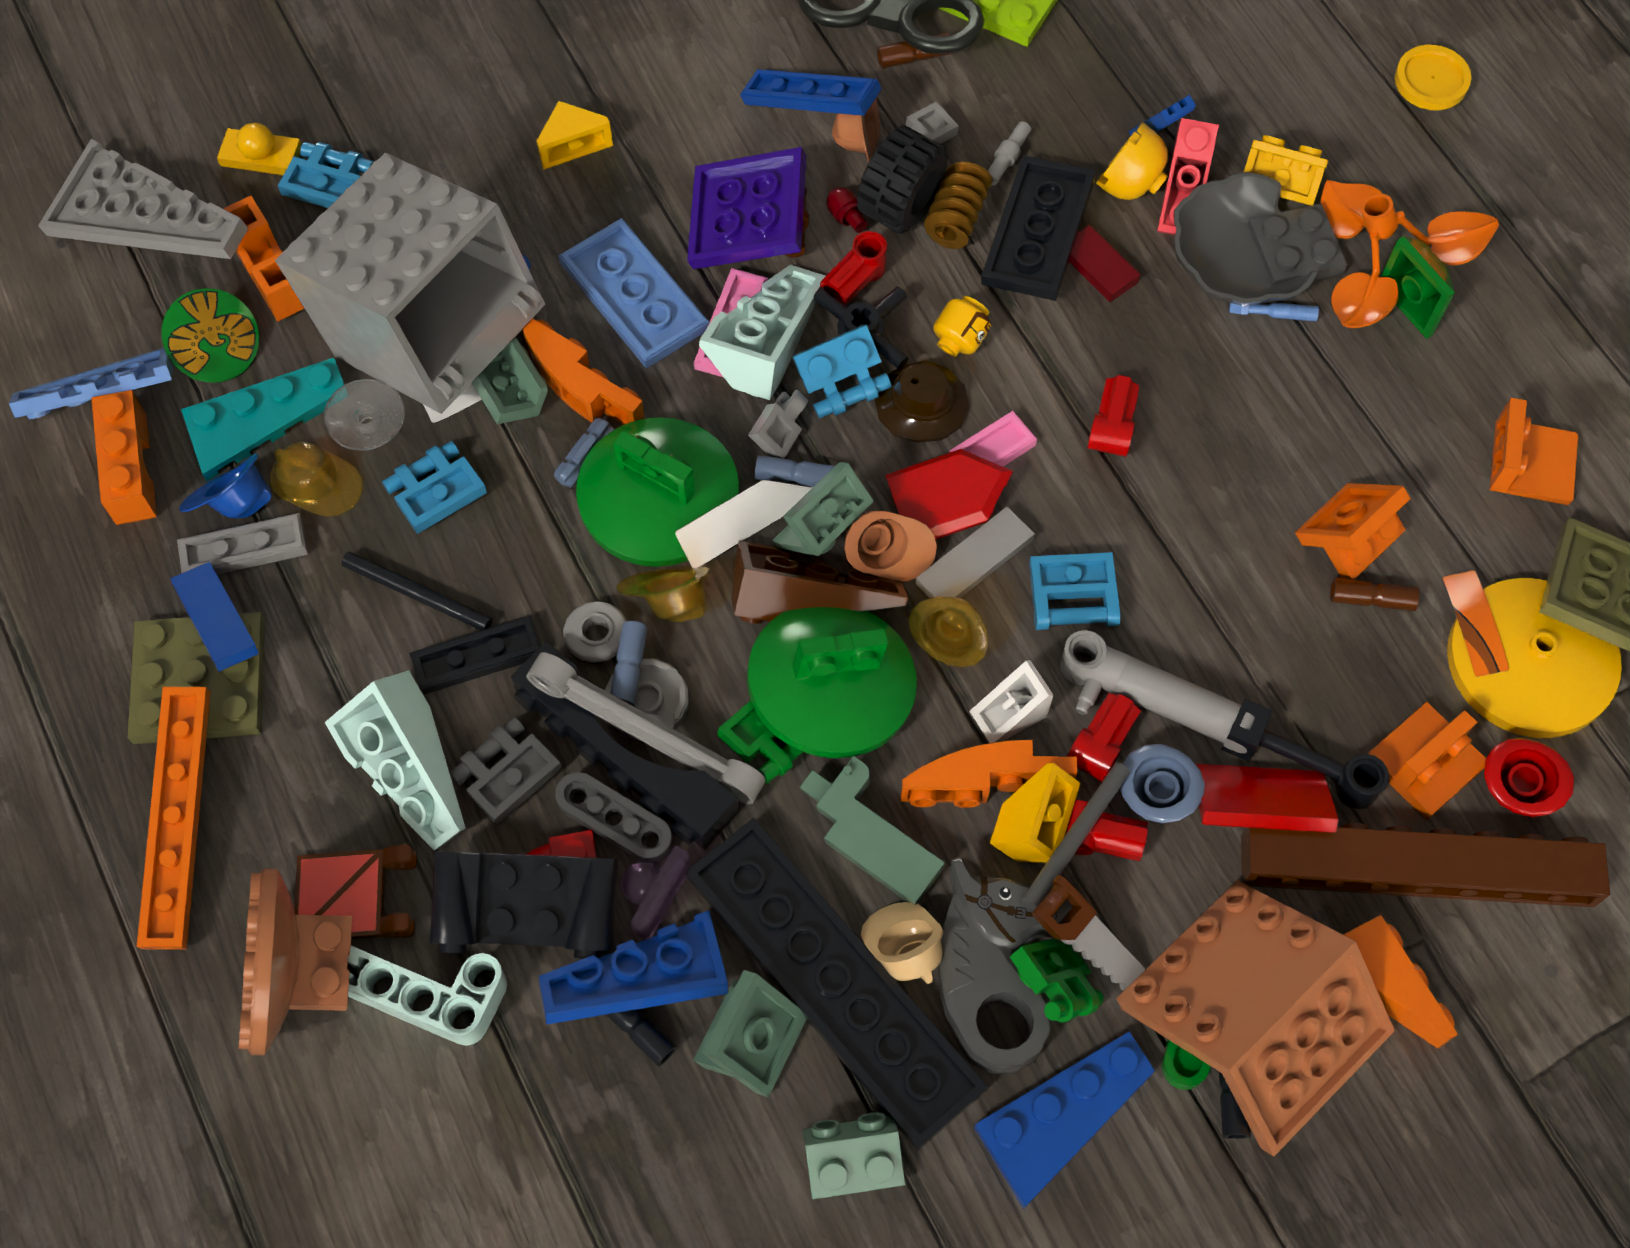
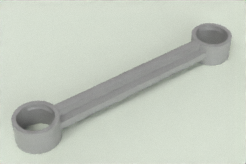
(561, 680)

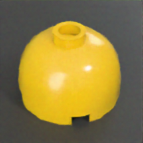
(1136, 166)

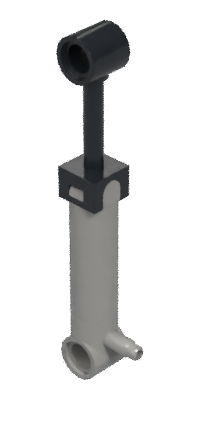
(1233, 724)

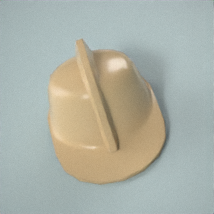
(904, 941)

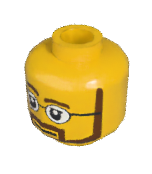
(962, 326)

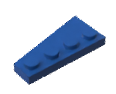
(1055, 1120)

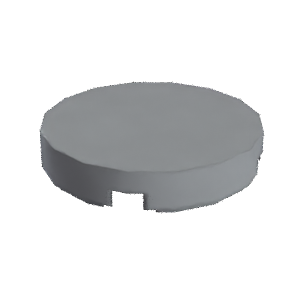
(659, 693)

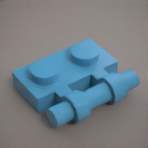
(316, 181)
(839, 359)
(439, 494)

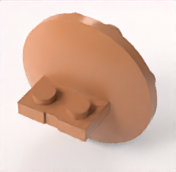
(288, 962)

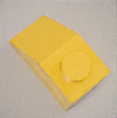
(1036, 816)

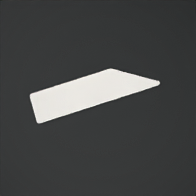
(737, 519)

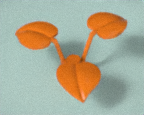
(1366, 299)

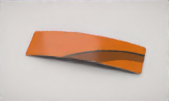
(1476, 623)

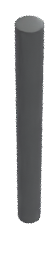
(1075, 835)

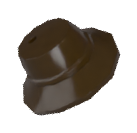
(924, 409)

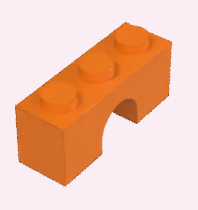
(258, 255)
(122, 473)

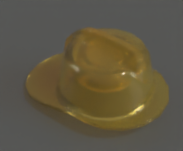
(315, 479)
(670, 593)

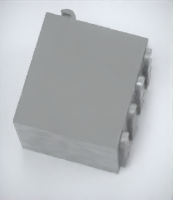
(413, 281)

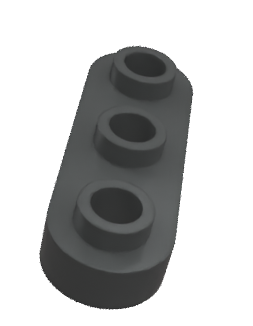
(601, 804)

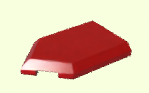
(949, 491)

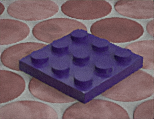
(747, 208)

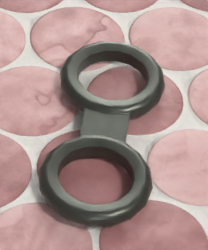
(899, 18)

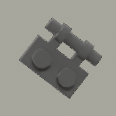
(513, 777)

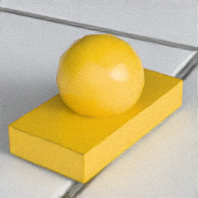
(257, 149)

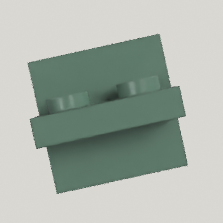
(751, 1034)

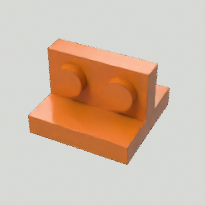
(1356, 525)
(1430, 758)

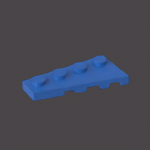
(661, 970)

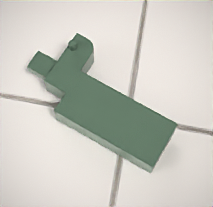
(868, 838)

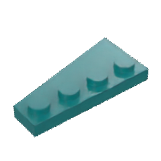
(243, 419)

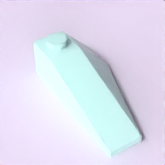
(396, 742)

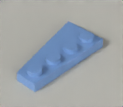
(78, 389)

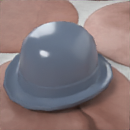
(1162, 783)

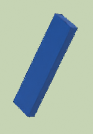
(811, 92)

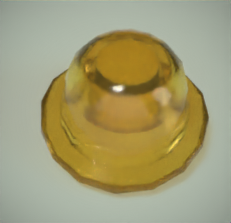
(949, 630)

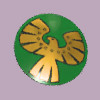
(210, 335)

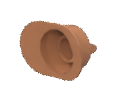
(858, 132)
(890, 545)

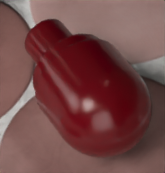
(843, 207)

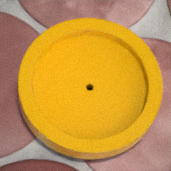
(1432, 77)

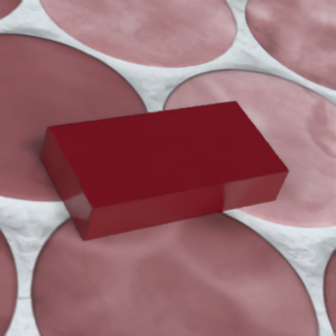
(1102, 265)

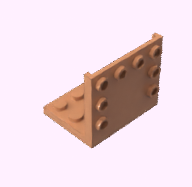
(1266, 1005)

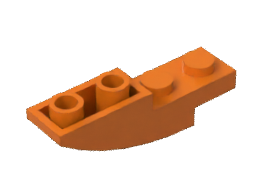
(568, 373)
(970, 772)

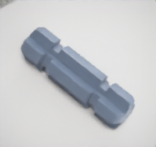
(568, 472)

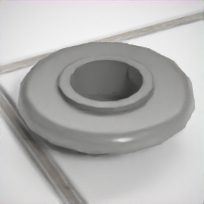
(587, 616)

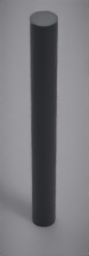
(416, 591)

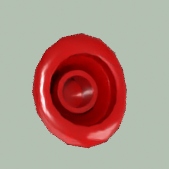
(1528, 777)

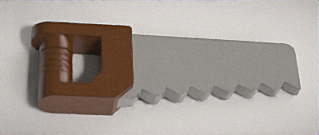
(1086, 933)

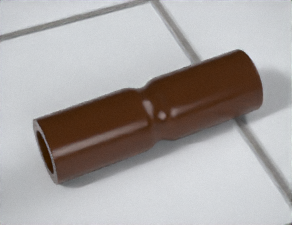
(903, 53)
(1381, 595)

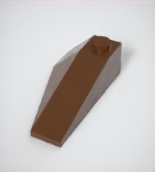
(772, 583)

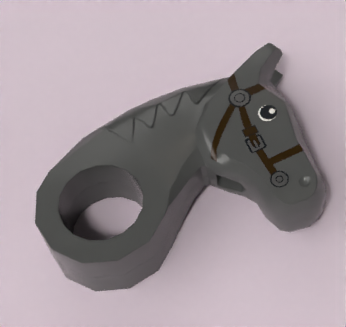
(976, 969)

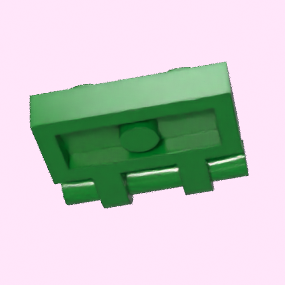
(750, 737)
(1061, 974)

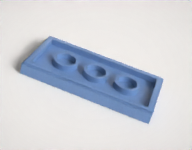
(634, 293)

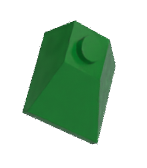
(1422, 283)

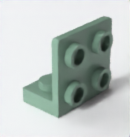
(824, 512)

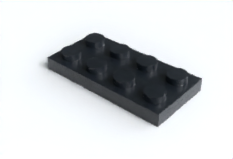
(1038, 228)

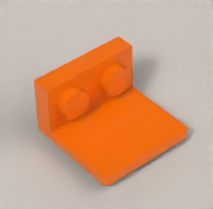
(1532, 458)

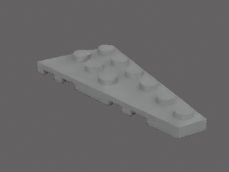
(135, 207)

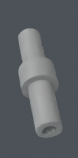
(1008, 151)

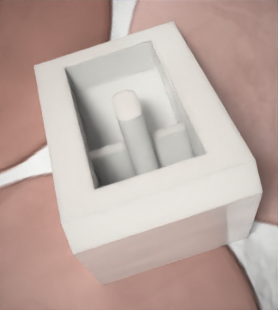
(1013, 704)

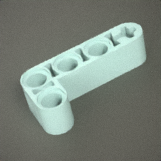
(447, 1001)

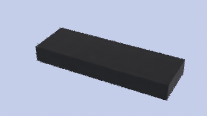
(475, 655)

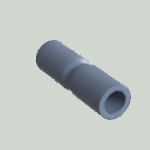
(790, 471)
(629, 658)

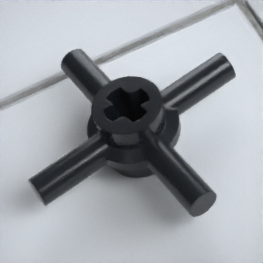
(865, 314)

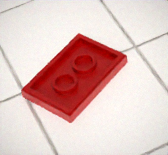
(1266, 798)

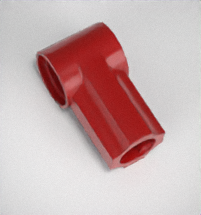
(855, 269)
(1113, 423)
(1100, 743)
(1112, 835)

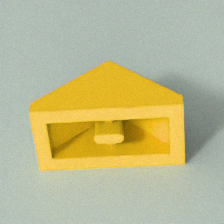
(572, 134)

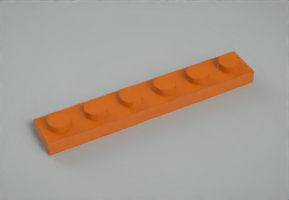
(174, 819)

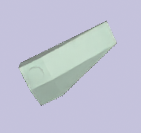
(761, 334)

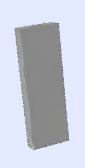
(245, 545)
(976, 556)

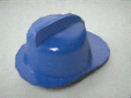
(232, 493)

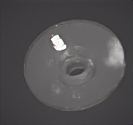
(361, 401)

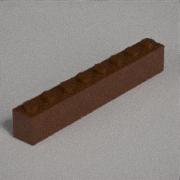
(1428, 864)

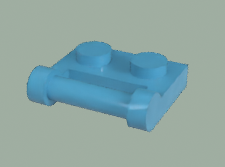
(1074, 578)

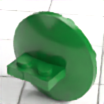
(649, 484)
(831, 680)

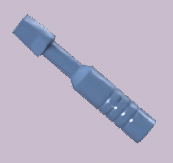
(1279, 311)

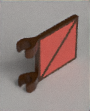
(354, 887)

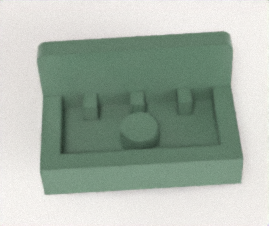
(511, 385)
(853, 1155)

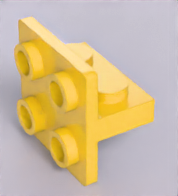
(1295, 170)

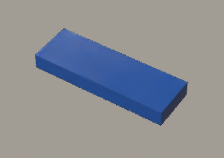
(214, 616)

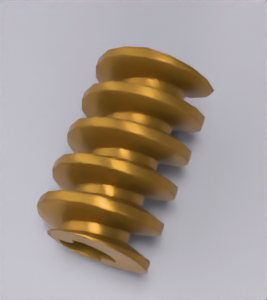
(957, 204)

